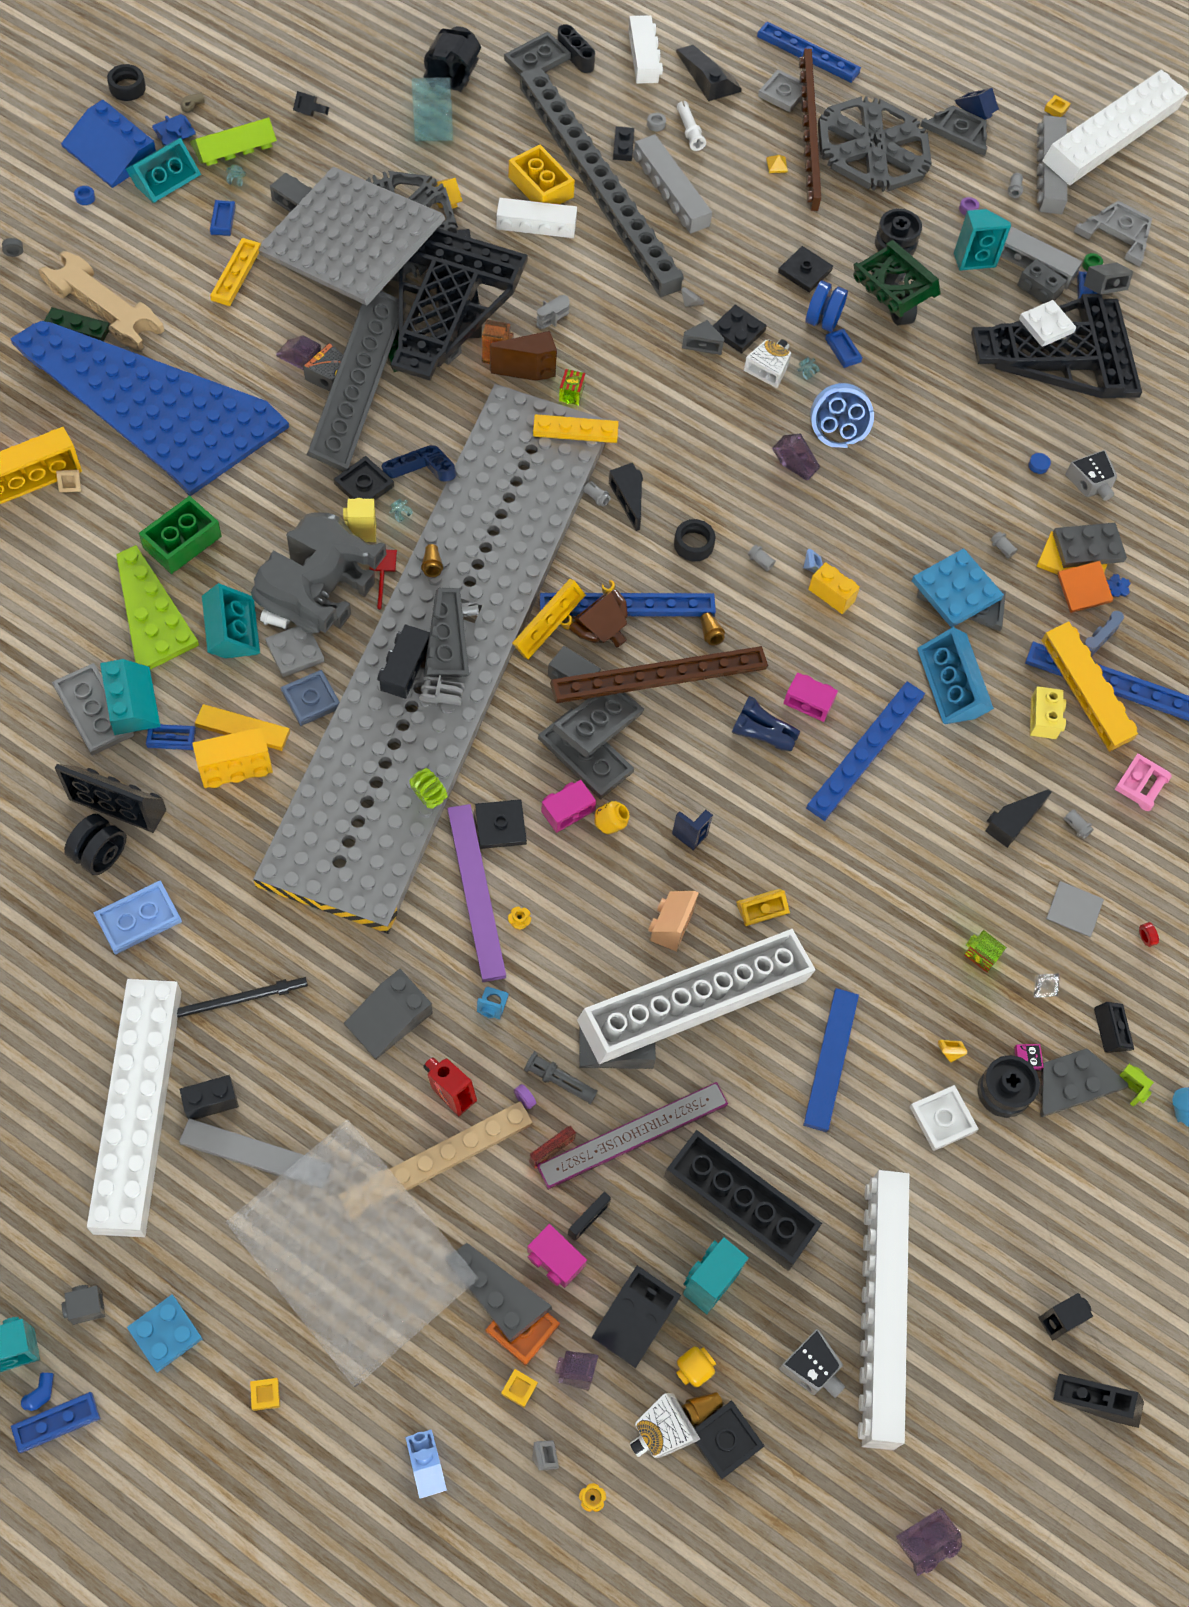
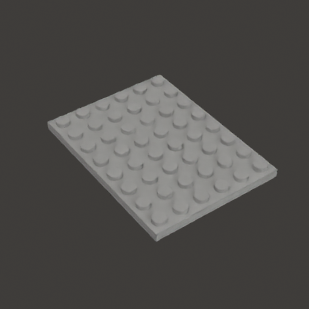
(350, 235)

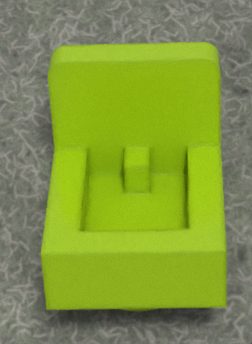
(1137, 1082)

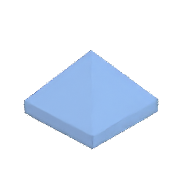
(812, 561)

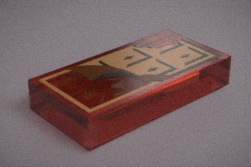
(552, 1146)

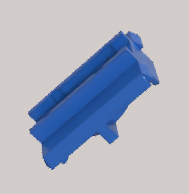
(173, 129)

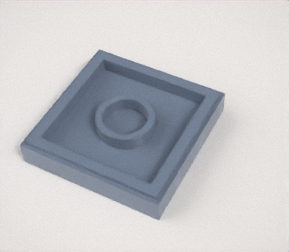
(310, 697)

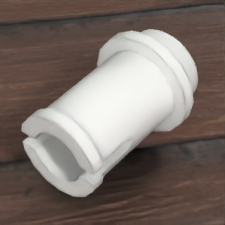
(273, 619)

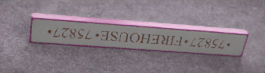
(631, 1135)

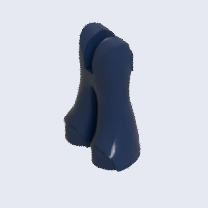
(761, 725)

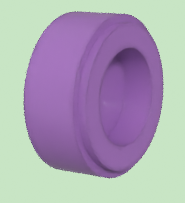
(968, 204)
(524, 1096)

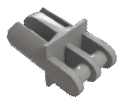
(552, 311)
(445, 692)

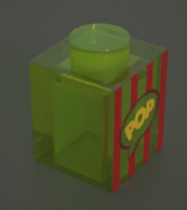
(572, 387)
(984, 950)

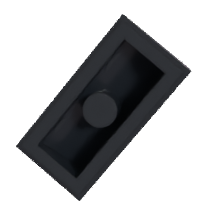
(1113, 1027)

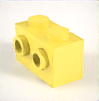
(361, 518)
(1047, 713)

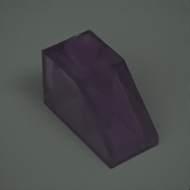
(298, 351)
(796, 455)
(577, 1369)

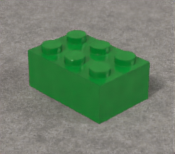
(180, 534)

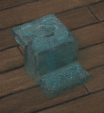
(432, 109)

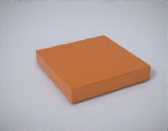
(1085, 586)
(530, 1341)

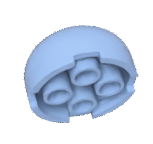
(844, 406)

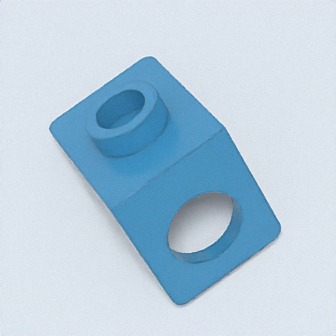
(491, 1009)

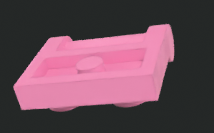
(1136, 778)

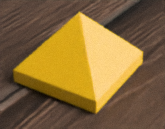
(777, 164)
(952, 1049)

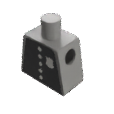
(1093, 475)
(814, 1366)

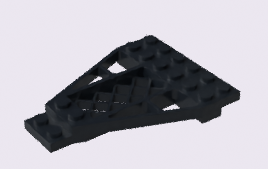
(458, 257)
(1105, 340)

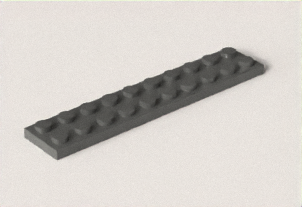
(355, 382)

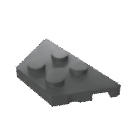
(960, 128)
(1075, 1081)

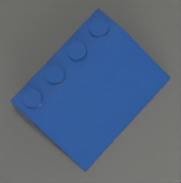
(107, 143)

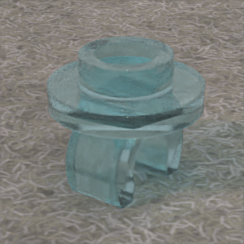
(235, 172)
(807, 365)
(399, 506)

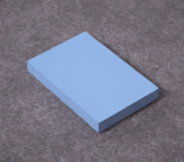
(137, 917)

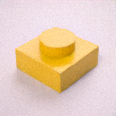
(1057, 106)
(519, 1388)
(265, 1394)

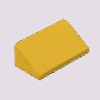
(763, 907)

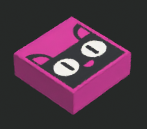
(1031, 1054)

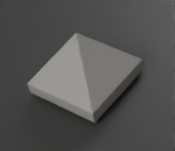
(690, 298)
(545, 1455)

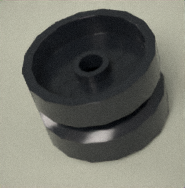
(900, 226)
(95, 844)
(1008, 1086)

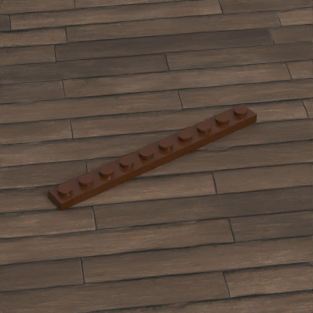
(810, 134)
(658, 674)

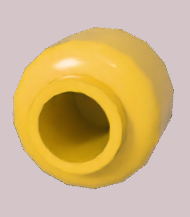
(611, 817)
(695, 1366)

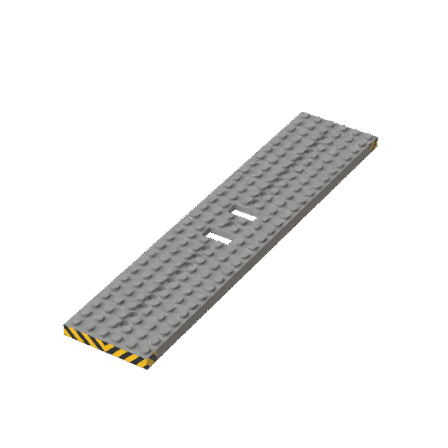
(438, 736)

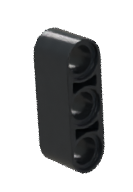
(581, 52)

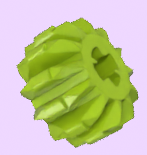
(428, 788)

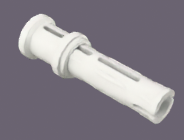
(692, 131)

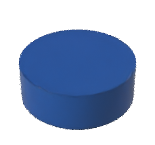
(84, 195)
(1039, 463)

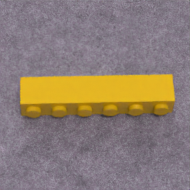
(1089, 686)

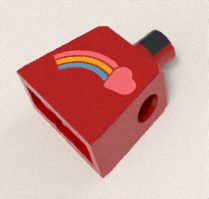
(451, 1085)

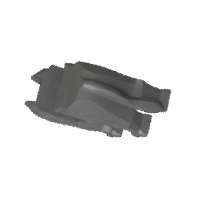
(320, 557)

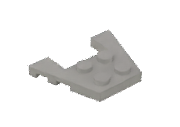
(1123, 223)

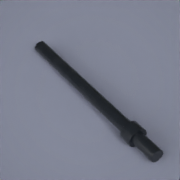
(281, 987)

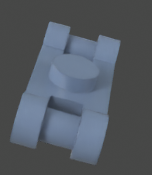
(1102, 634)

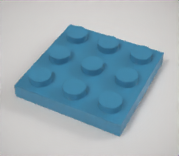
(957, 588)

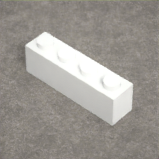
(644, 49)
(536, 217)

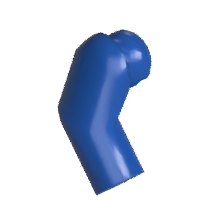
(40, 1395)

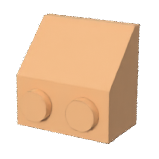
(673, 918)

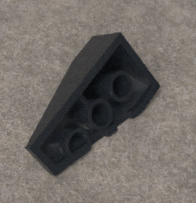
(708, 75)

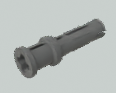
(550, 1069)

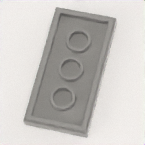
(87, 706)

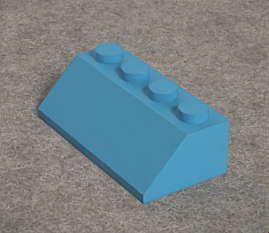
(955, 677)

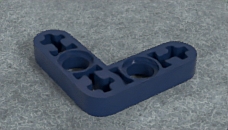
(427, 457)

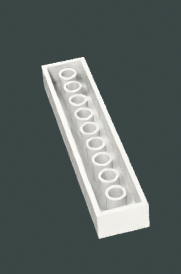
(1114, 127)
(694, 996)
(135, 1109)
(885, 1312)

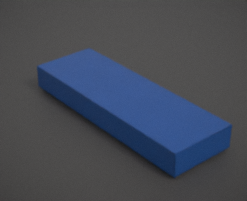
(55, 1422)

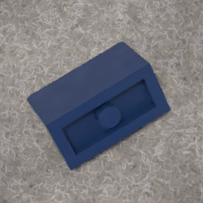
(692, 832)

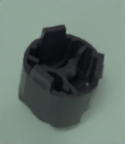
(452, 56)

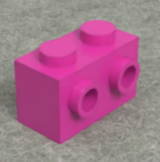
(810, 696)
(568, 805)
(556, 1256)

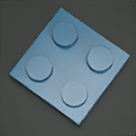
(164, 1333)

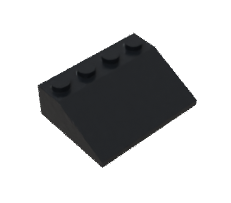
(111, 797)

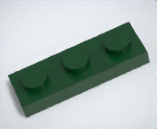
(79, 323)

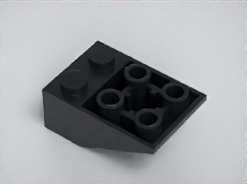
(636, 1316)

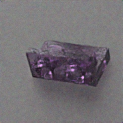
(930, 1541)

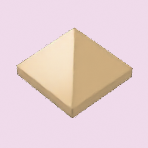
(68, 481)

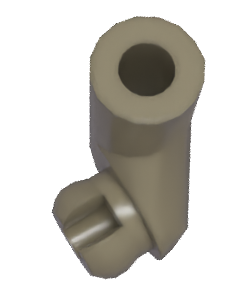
(190, 101)

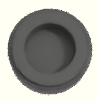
(12, 247)

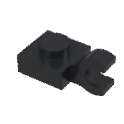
(307, 104)

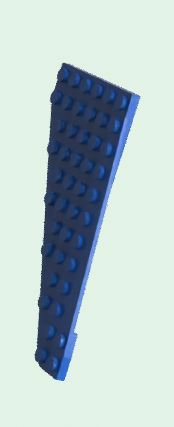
(170, 415)

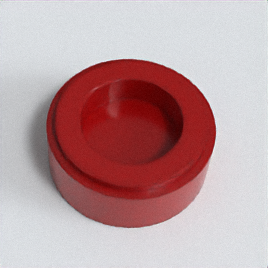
(1149, 934)

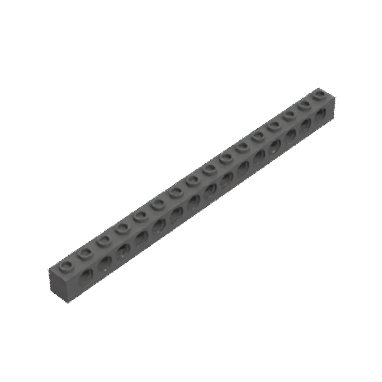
(601, 182)

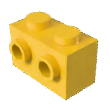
(834, 587)

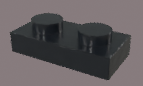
(623, 143)

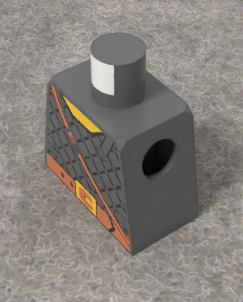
(323, 367)

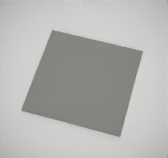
(1075, 909)

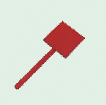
(386, 564)

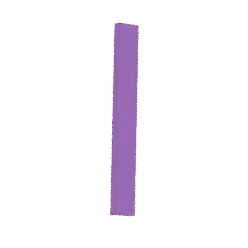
(476, 893)

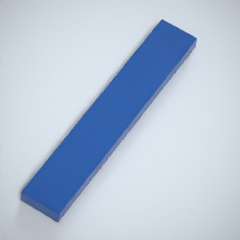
(820, 56)
(831, 1060)

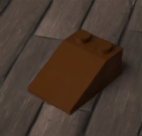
(525, 357)

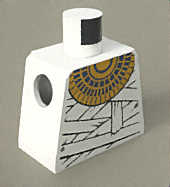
(769, 361)
(663, 1428)

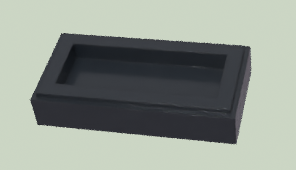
(589, 1216)

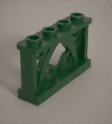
(921, 288)

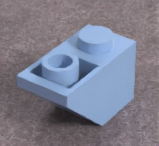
(425, 1463)

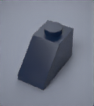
(979, 103)

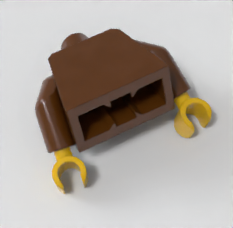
(602, 618)

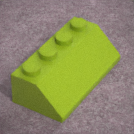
(234, 140)

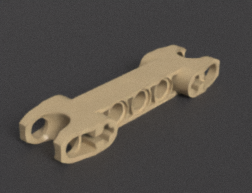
(125, 320)

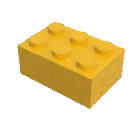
(541, 177)
(232, 757)

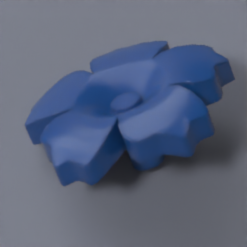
(1117, 586)

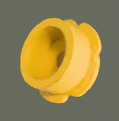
(519, 923)
(600, 1497)

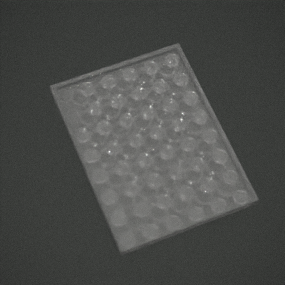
(351, 1252)

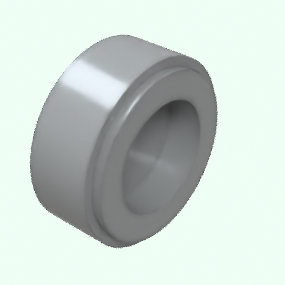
(656, 122)

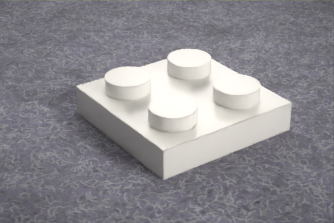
(1047, 323)
(943, 1118)

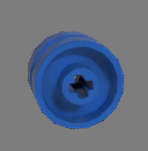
(825, 306)

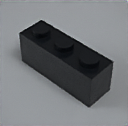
(404, 661)

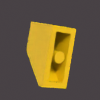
(452, 191)

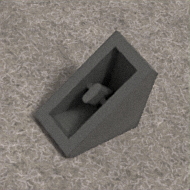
(703, 339)

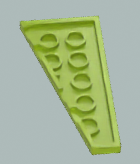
(153, 619)

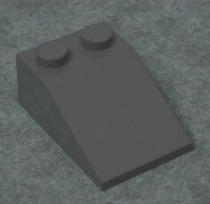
(389, 1014)
(638, 1059)

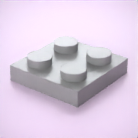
(782, 91)
(294, 651)

